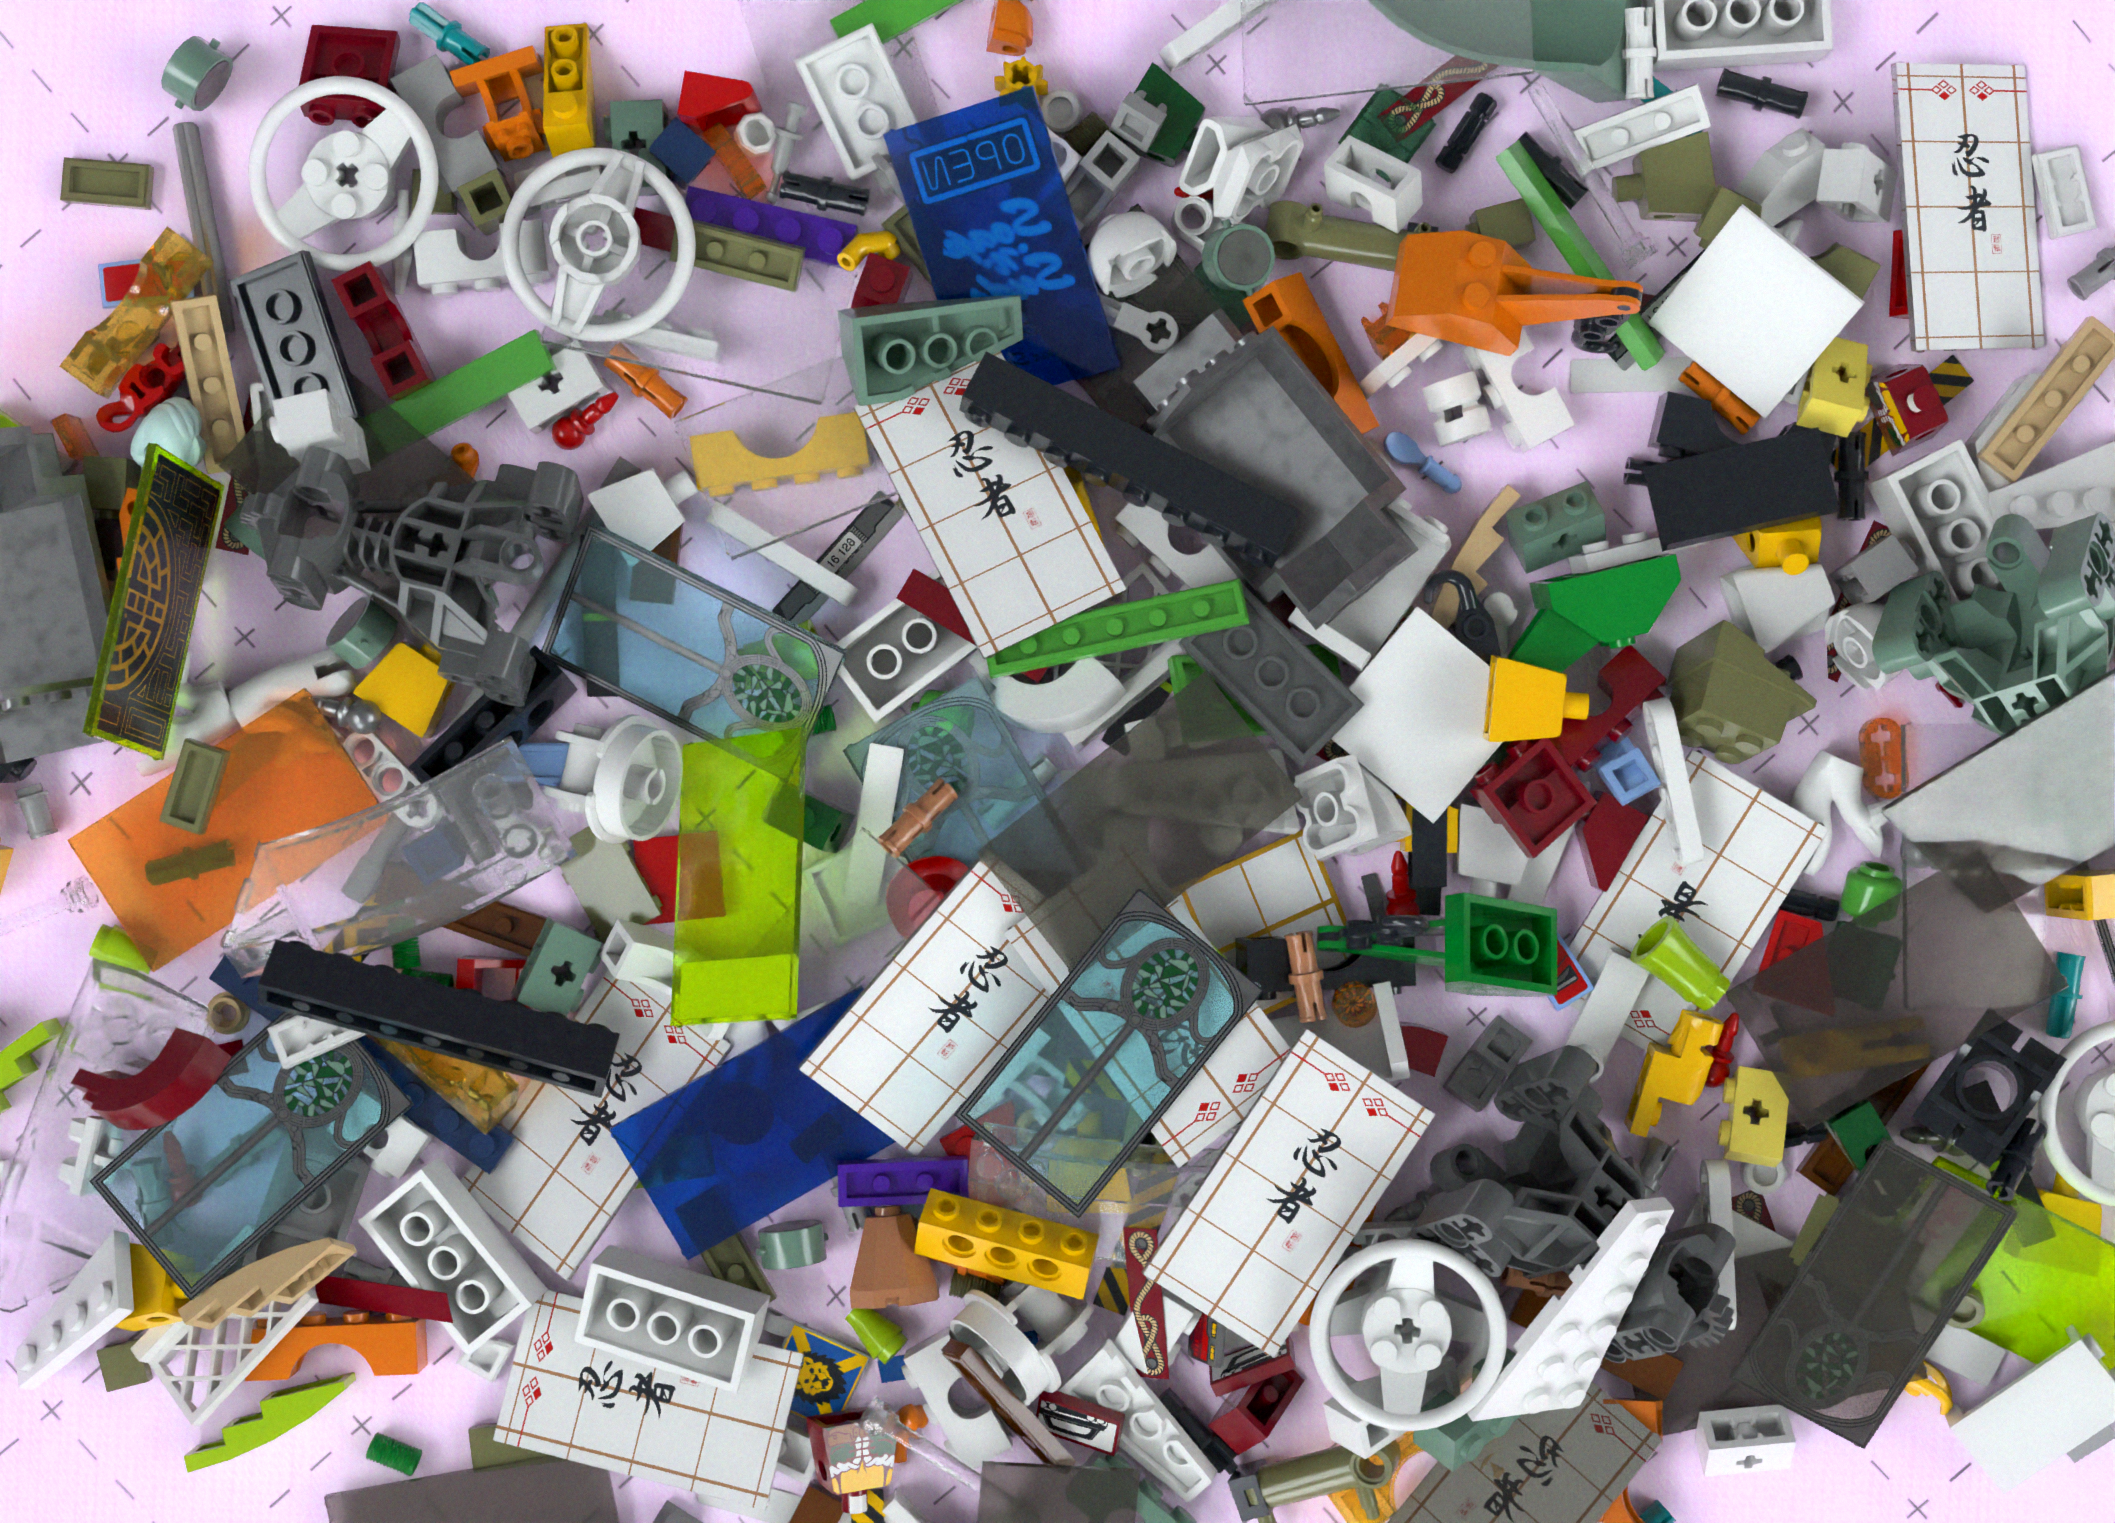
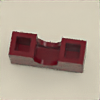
(380, 318)
(1628, 683)

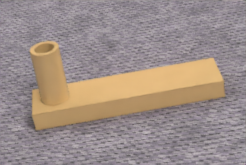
(209, 375)
(2050, 399)

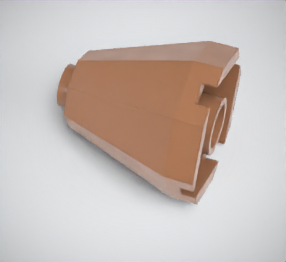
(888, 1267)

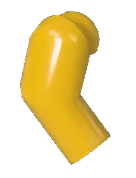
(859, 247)

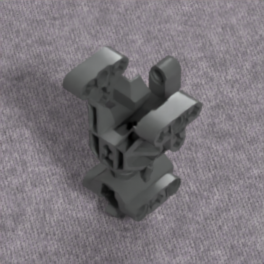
(433, 549)
(1561, 1196)

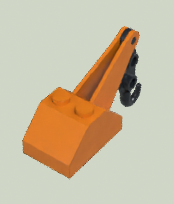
(1484, 292)

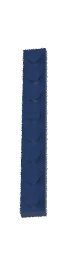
(430, 1108)

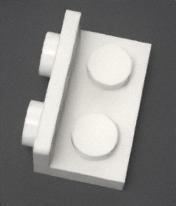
(561, 189)

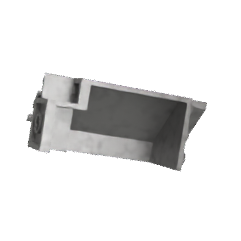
(1274, 426)
(50, 599)

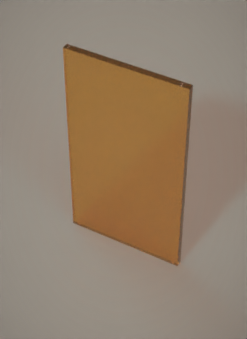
(183, 886)

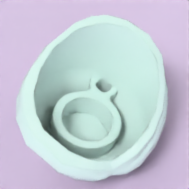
(175, 428)

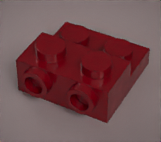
(351, 53)
(1532, 794)

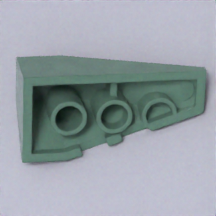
(912, 344)

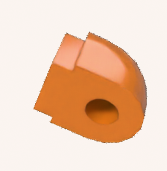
(1010, 28)

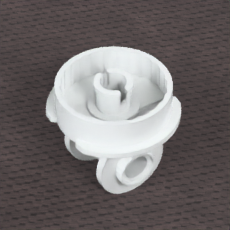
(620, 778)
(993, 1335)

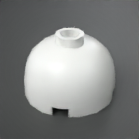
(1127, 251)
(1852, 636)

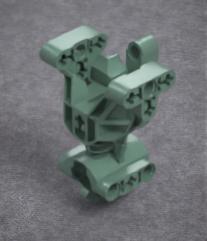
(2017, 646)

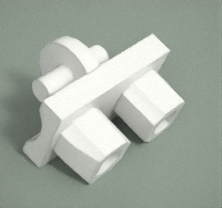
(98, 1147)

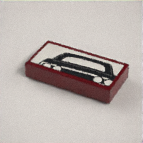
(1250, 1366)
(1081, 1421)

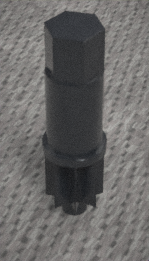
(1210, 1444)

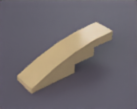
(1471, 554)
(276, 1277)

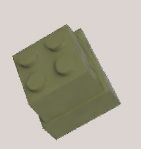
(1732, 695)

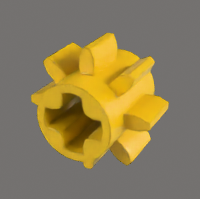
(1021, 74)

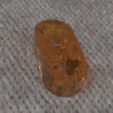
(734, 161)
(1872, 760)

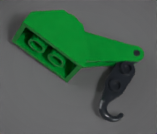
(1572, 611)
(1489, 944)

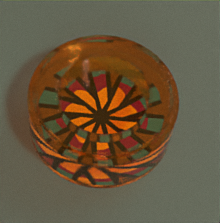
(1354, 1004)

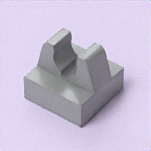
(1138, 120)

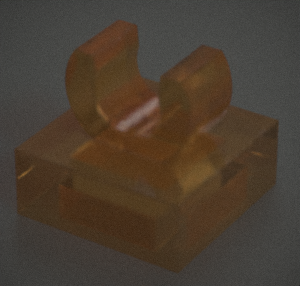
(1385, 338)

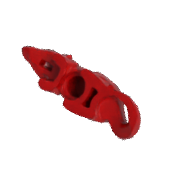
(144, 388)

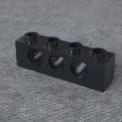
(493, 721)

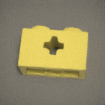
(1836, 389)
(1757, 1142)

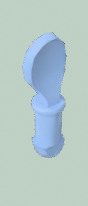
(1406, 451)

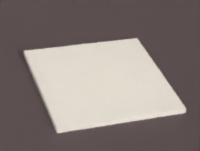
(1755, 311)
(1421, 715)

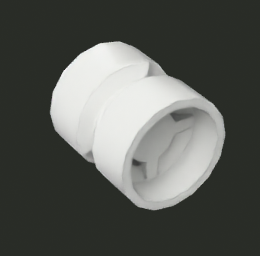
(1453, 394)

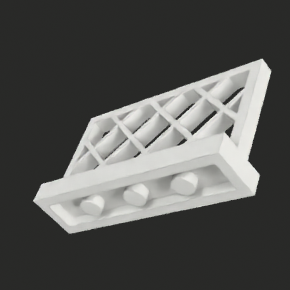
(1138, 682)
(164, 1342)

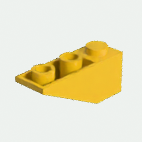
(568, 89)

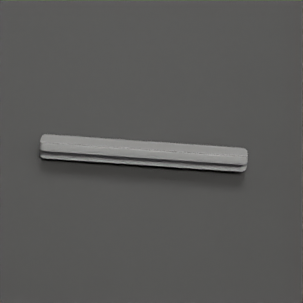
(202, 216)

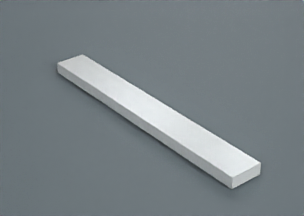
(1954, 1348)

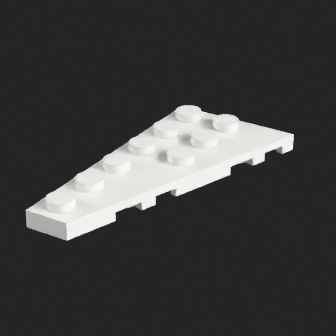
(1573, 1331)

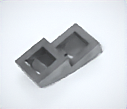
(1487, 1063)

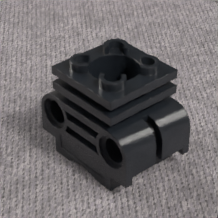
(2027, 1075)

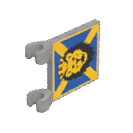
(829, 1367)

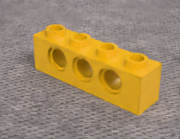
(1006, 1243)

